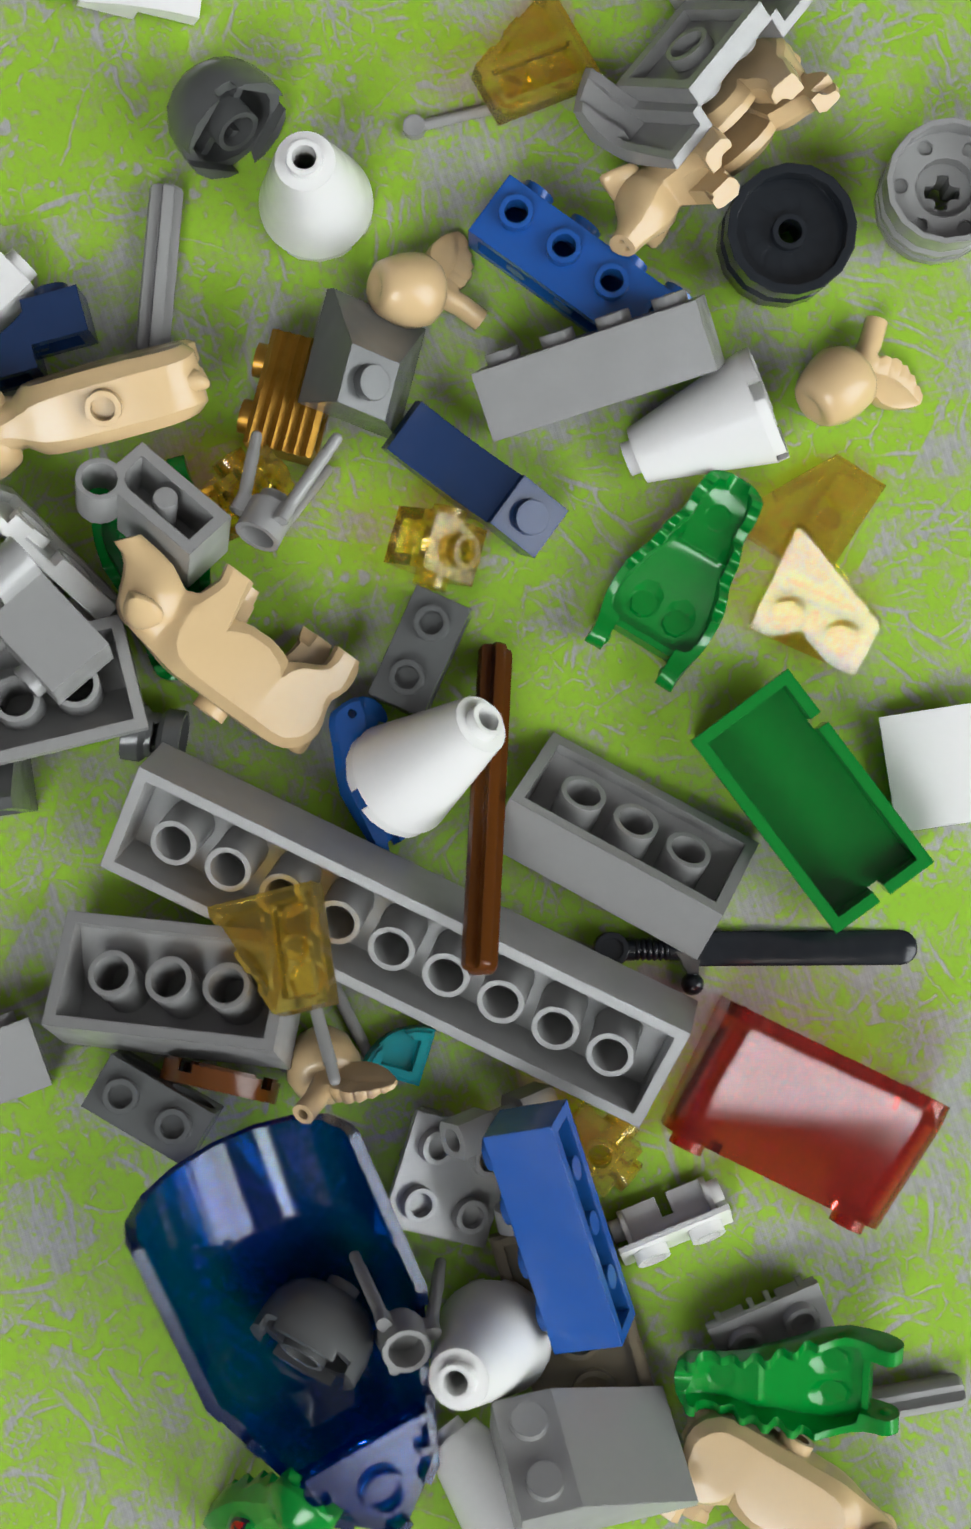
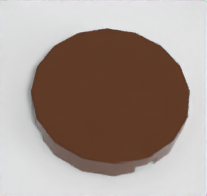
(220, 1080)

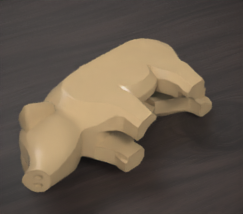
(755, 99)
(102, 402)
(224, 659)
(769, 1479)

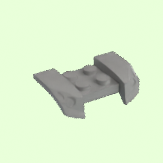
(656, 105)

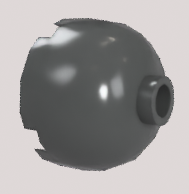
(223, 114)
(318, 1328)

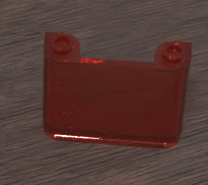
(801, 1115)

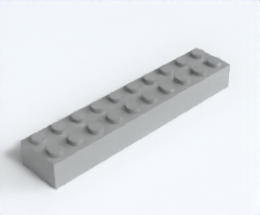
(399, 934)

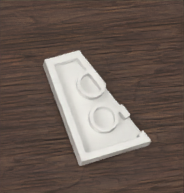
(55, 557)

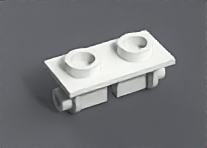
(692, 1218)

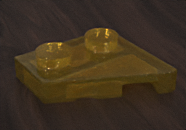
(533, 63)
(825, 499)
(815, 607)
(283, 945)

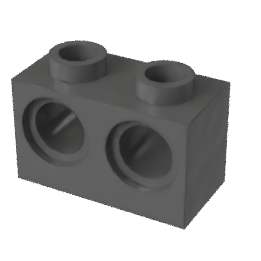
(420, 652)
(152, 1109)

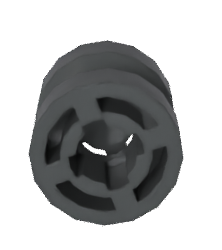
(165, 727)

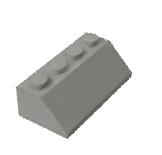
(98, 711)
(625, 845)
(161, 993)

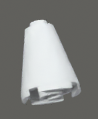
(315, 198)
(708, 426)
(423, 763)
(487, 1345)
(472, 1475)

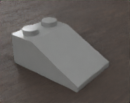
(589, 1457)

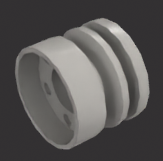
(928, 159)

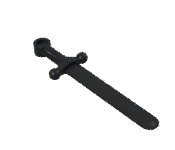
(767, 949)

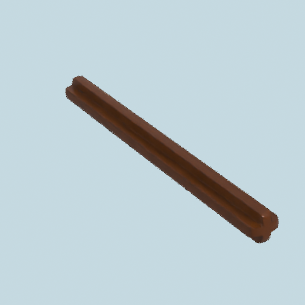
(486, 825)

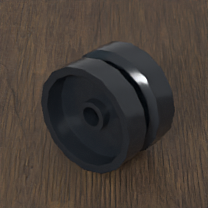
(782, 201)

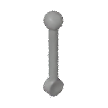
(415, 126)

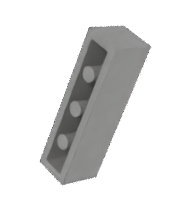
(598, 367)

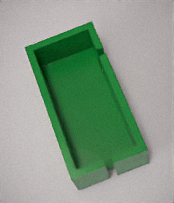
(811, 801)

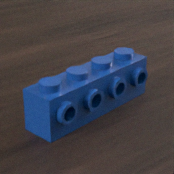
(560, 257)
(558, 1227)

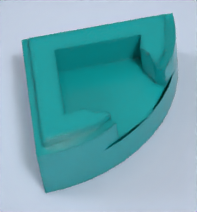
(403, 1052)

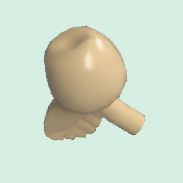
(417, 286)
(847, 380)
(310, 1080)

